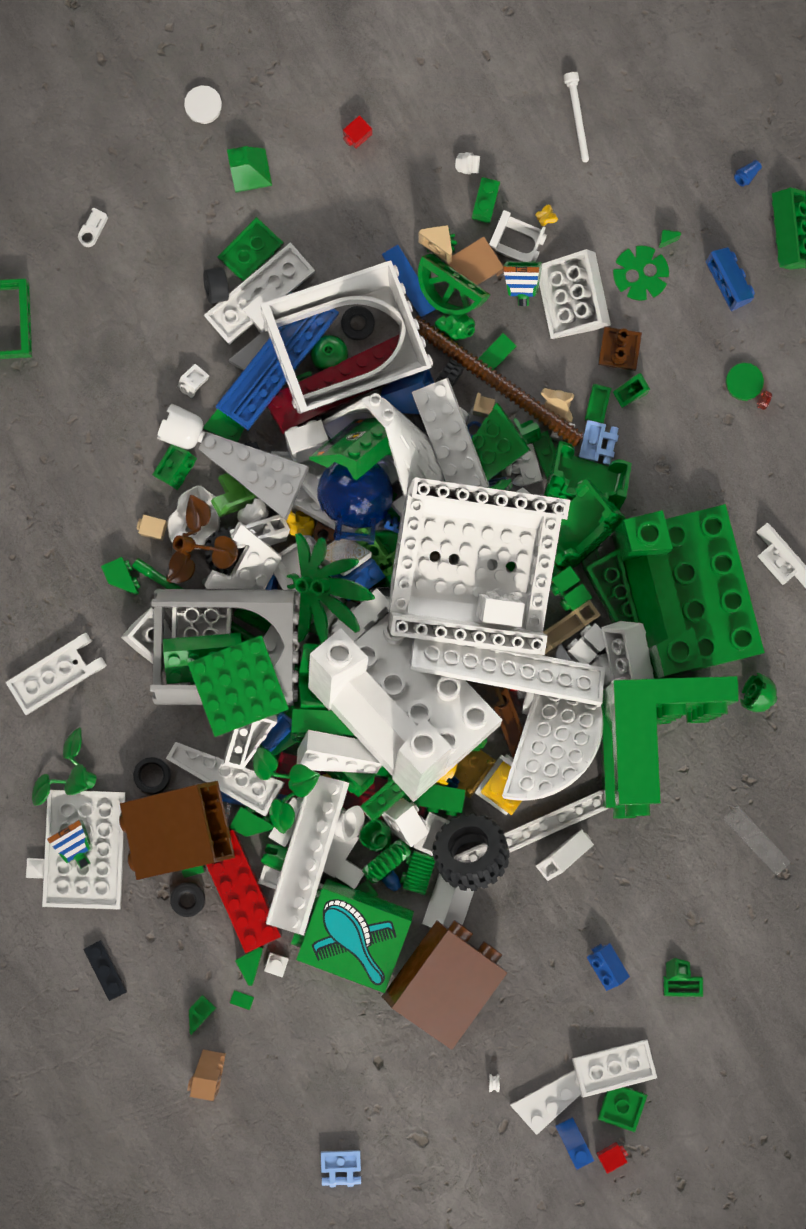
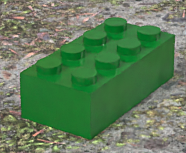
(186, 649)

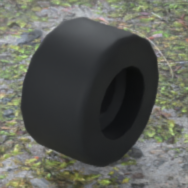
(216, 285)

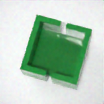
(565, 581)

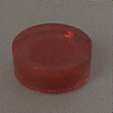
(764, 400)

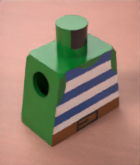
(522, 280)
(72, 843)

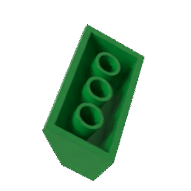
(790, 227)

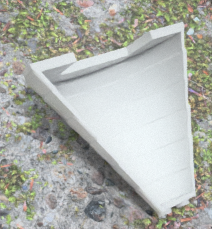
(408, 444)

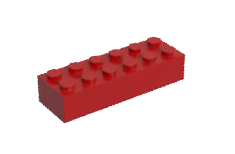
(243, 898)

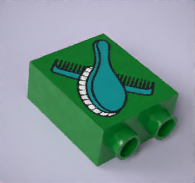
(354, 935)

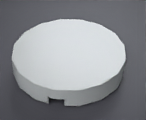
(203, 104)

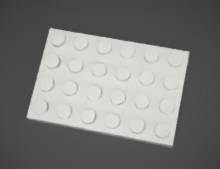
(101, 881)

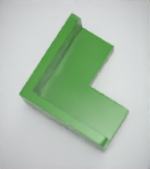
(235, 496)

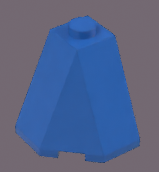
(400, 391)

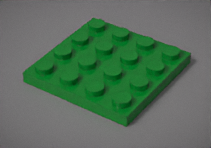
(238, 686)

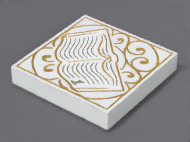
(346, 549)

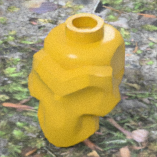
(300, 523)

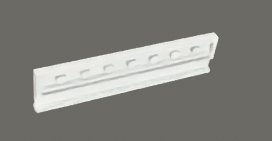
(307, 855)

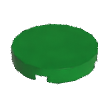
(744, 381)

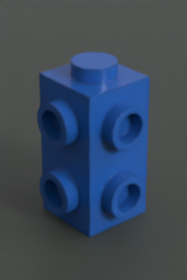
(607, 966)

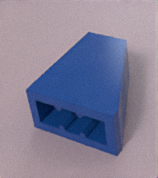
(574, 1143)

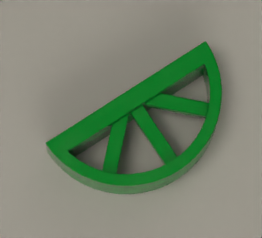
(444, 272)

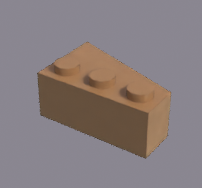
(207, 1077)

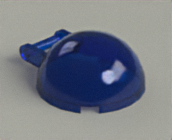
(355, 502)

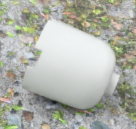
(181, 428)

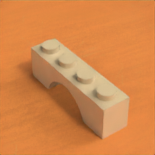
(570, 625)

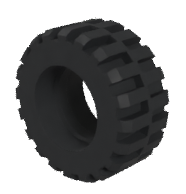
(476, 873)

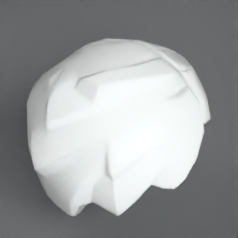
(253, 512)

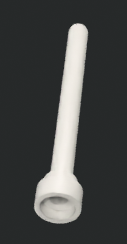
(572, 80)

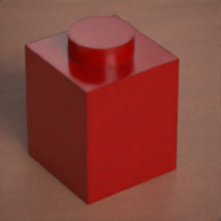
(357, 132)
(612, 1157)

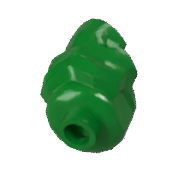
(456, 326)

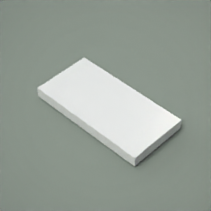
(614, 1068)

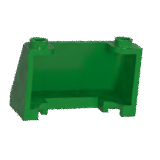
(570, 470)
(588, 524)

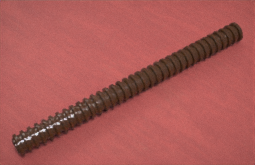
(499, 383)

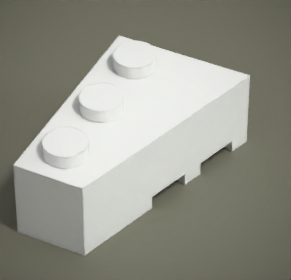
(367, 615)

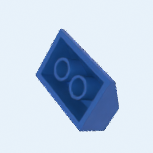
(730, 278)

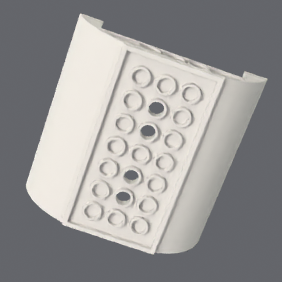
(478, 525)

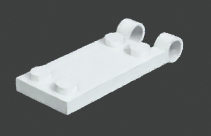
(53, 675)

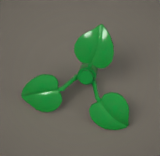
(78, 779)
(301, 783)

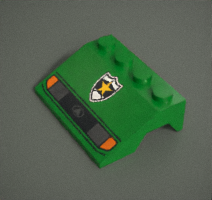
(355, 447)

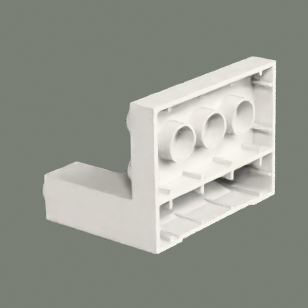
(403, 716)

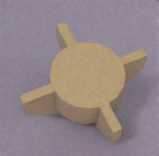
(558, 402)

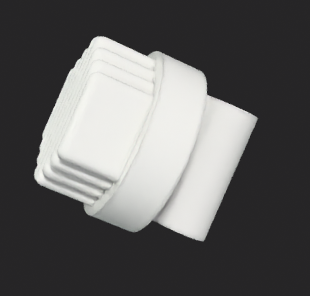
(467, 163)

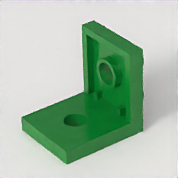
(306, 697)

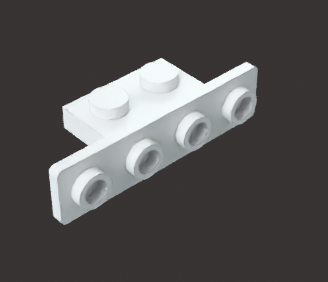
(780, 557)

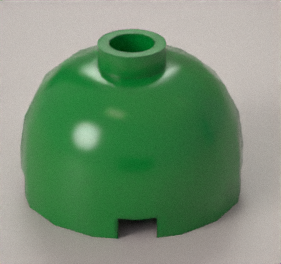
(332, 344)
(759, 693)

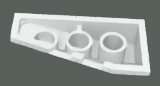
(141, 635)

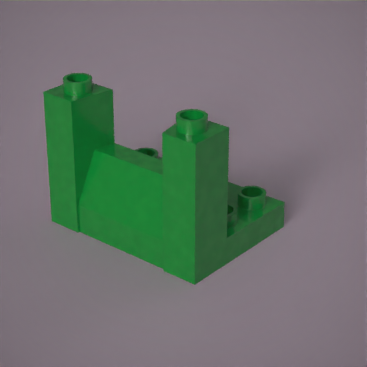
(688, 590)
(630, 732)

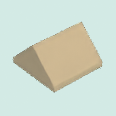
(437, 241)

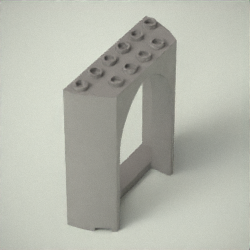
(273, 605)

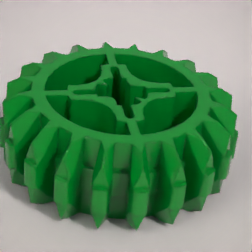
(386, 861)

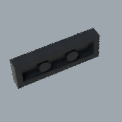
(105, 970)

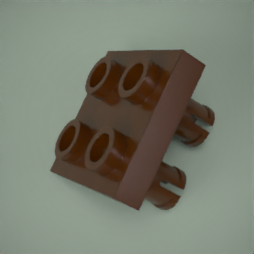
(620, 348)

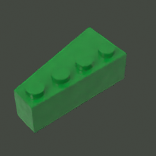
(611, 586)

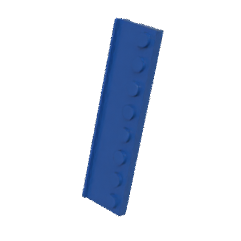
(264, 374)

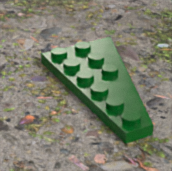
(498, 443)

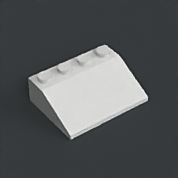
(573, 295)

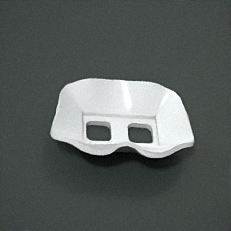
(177, 519)

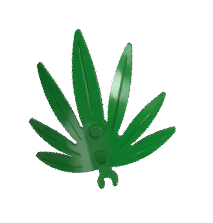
(317, 586)

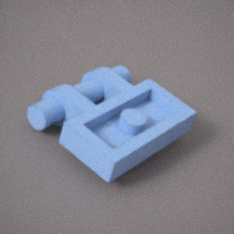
(592, 442)
(340, 1161)

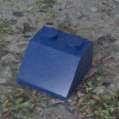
(365, 574)

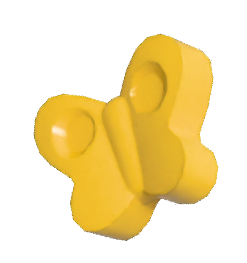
(546, 216)

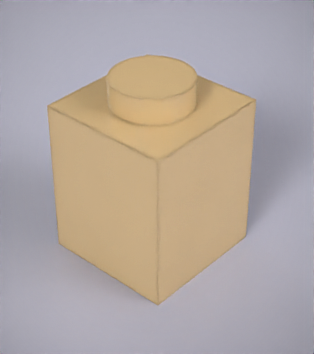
(152, 527)

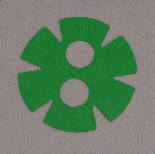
(643, 257)

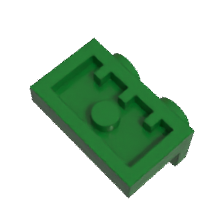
(174, 466)

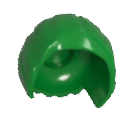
(376, 835)

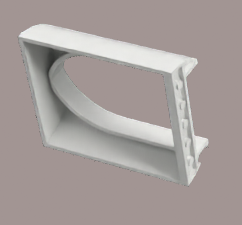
(372, 287)

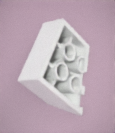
(200, 621)

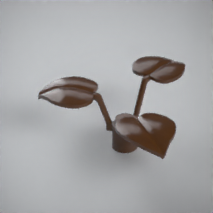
(224, 553)

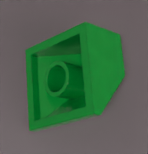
(249, 168)

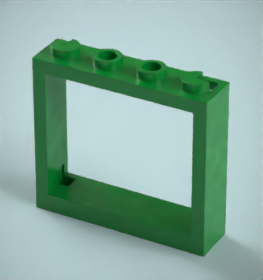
(25, 318)

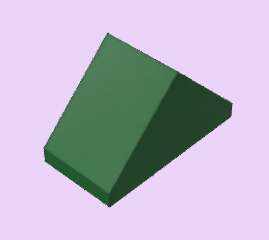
(631, 390)
(249, 964)

